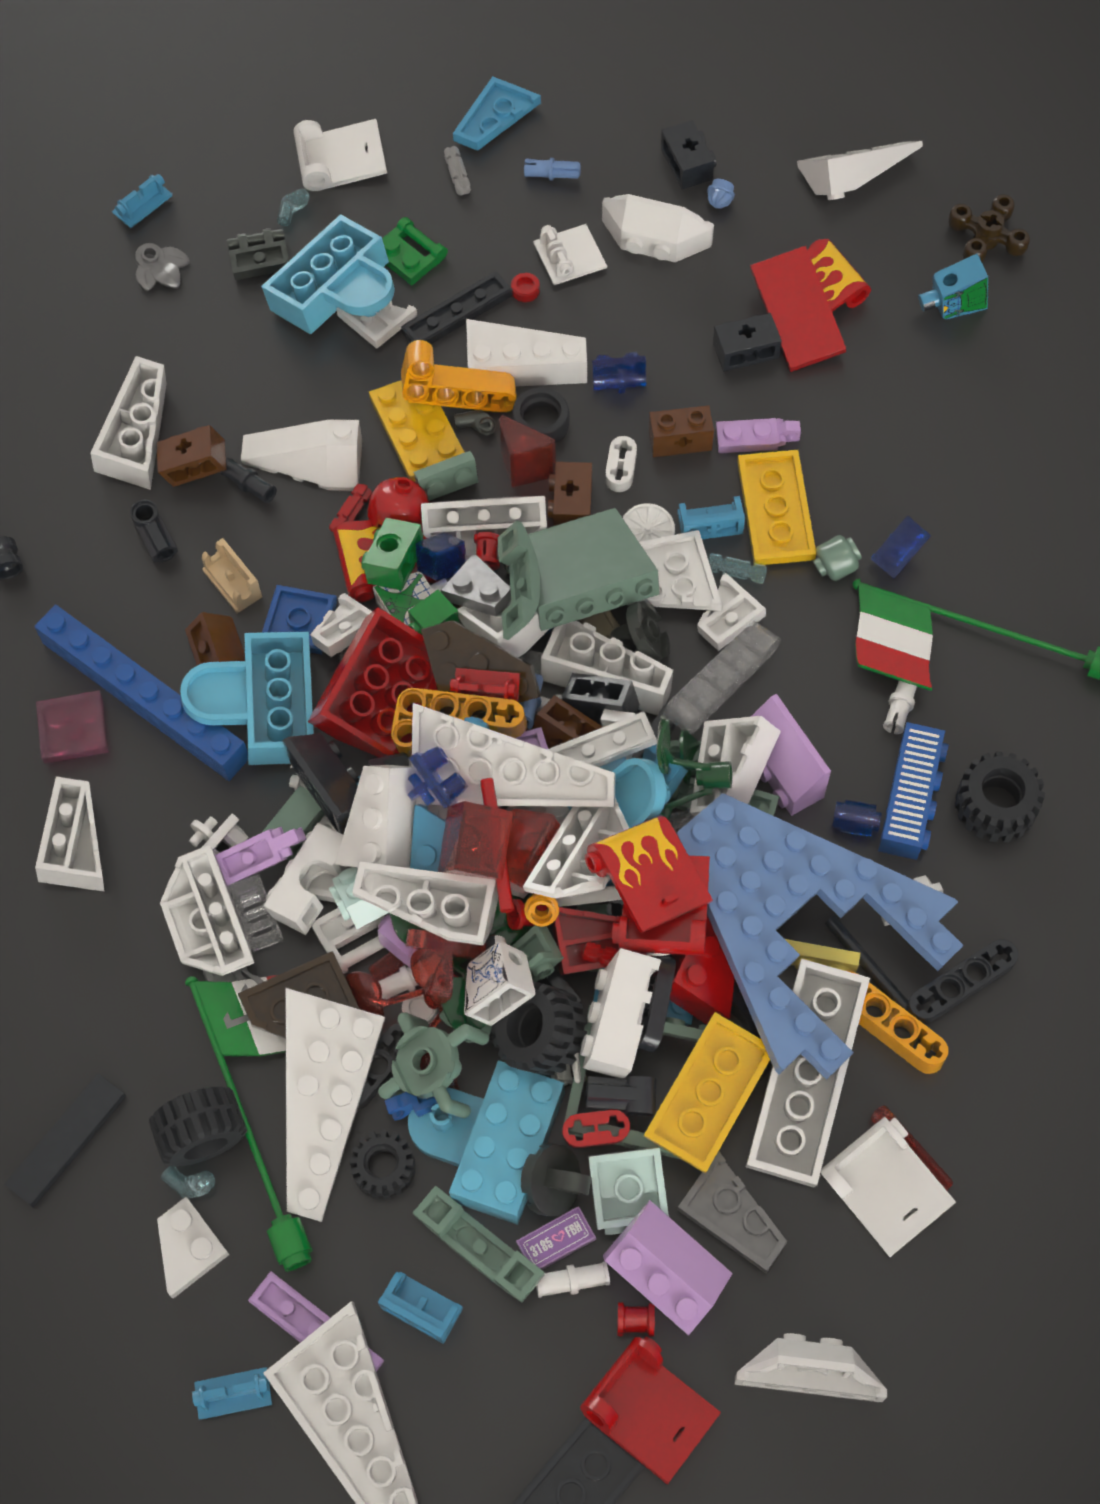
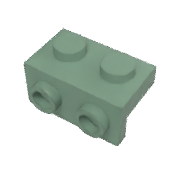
(447, 475)
(540, 952)

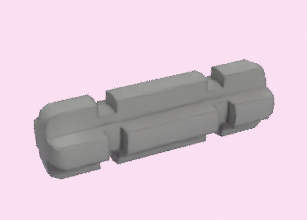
(457, 170)

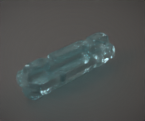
(737, 568)

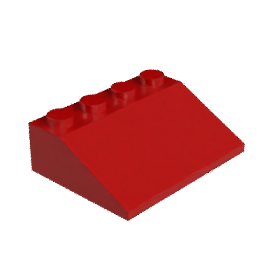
(366, 685)

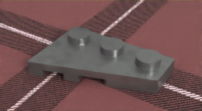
(731, 1215)

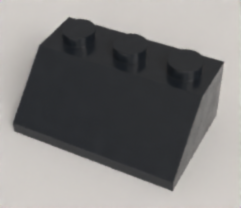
(324, 776)

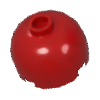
(397, 499)

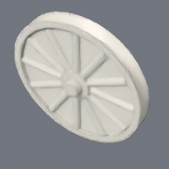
(649, 522)

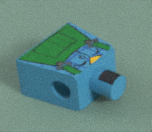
(958, 289)

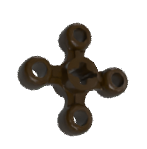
(989, 228)

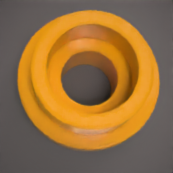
(541, 918)

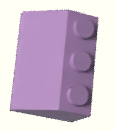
(794, 764)
(668, 1267)

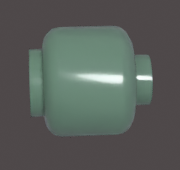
(837, 557)

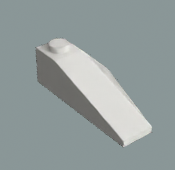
(314, 452)

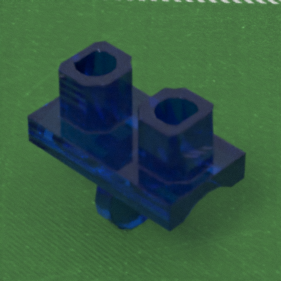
(619, 372)
(901, 546)
(427, 766)

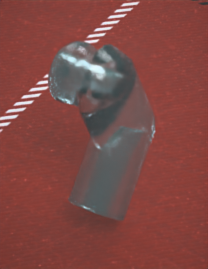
(290, 204)
(188, 1186)

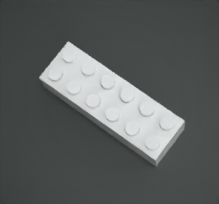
(800, 1101)

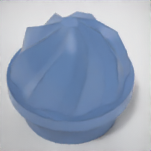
(720, 193)

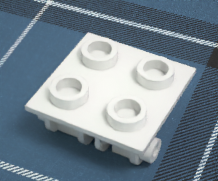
(568, 253)

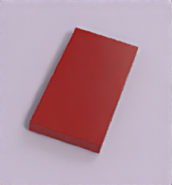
(798, 308)

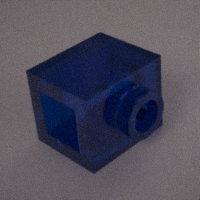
(440, 556)

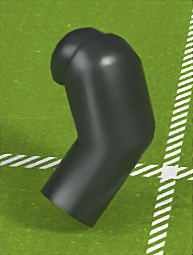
(476, 419)

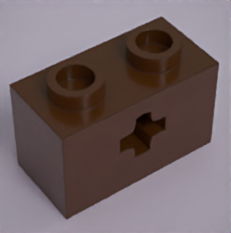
(681, 431)
(191, 455)
(571, 492)
(562, 722)

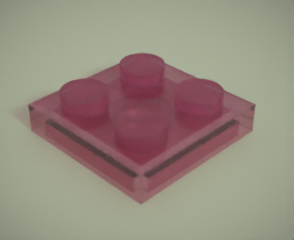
(71, 727)

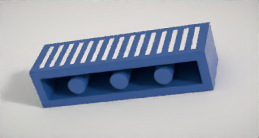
(912, 791)

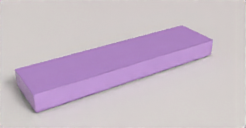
(292, 1310)

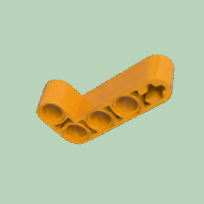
(453, 386)
(463, 705)
(894, 1017)

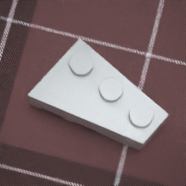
(743, 742)

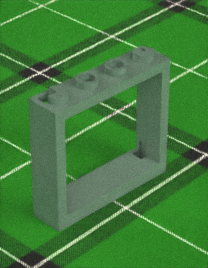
(635, 1139)

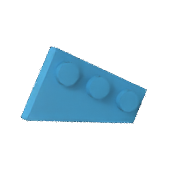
(494, 112)

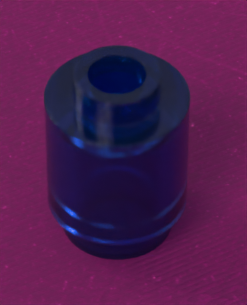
(856, 818)

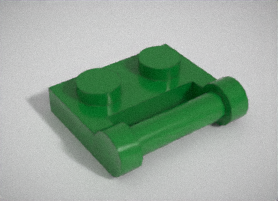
(407, 260)

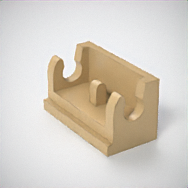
(231, 577)

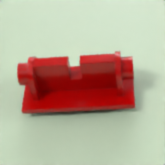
(486, 683)

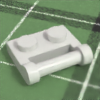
(336, 932)

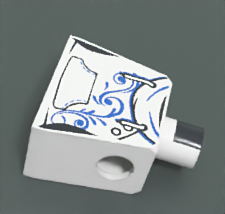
(497, 982)

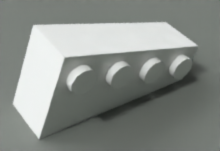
(584, 651)

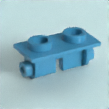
(143, 202)
(232, 1393)

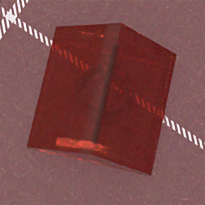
(526, 452)
(475, 841)
(527, 842)

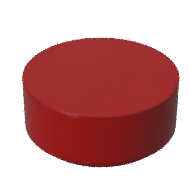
(525, 287)

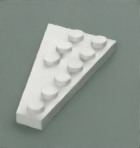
(682, 573)
(520, 770)
(325, 1076)
(342, 1409)

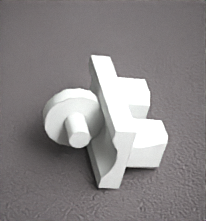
(228, 832)

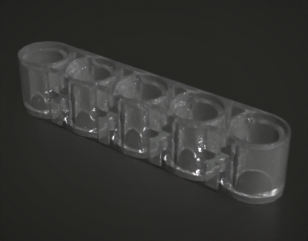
(721, 677)

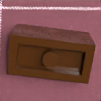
(214, 639)

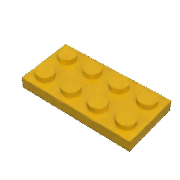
(415, 430)
(776, 507)
(709, 1093)

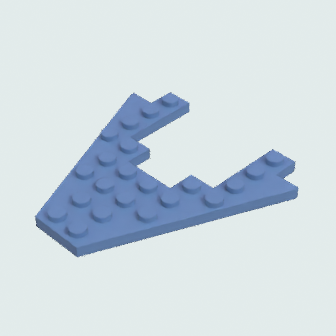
(767, 873)

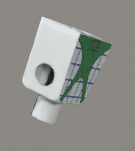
(399, 602)

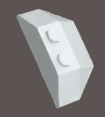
(655, 227)
(473, 516)
(563, 865)
(204, 916)
(813, 1369)

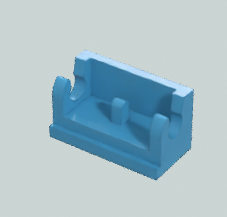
(714, 520)
(420, 1306)

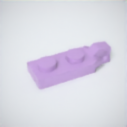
(755, 434)
(258, 853)

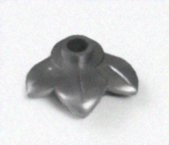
(161, 268)

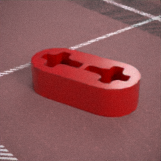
(596, 1119)

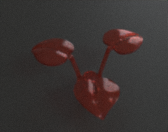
(431, 970)

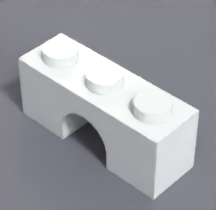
(290, 899)

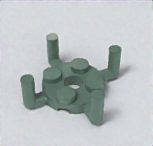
(443, 1065)

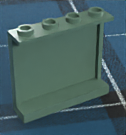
(590, 568)

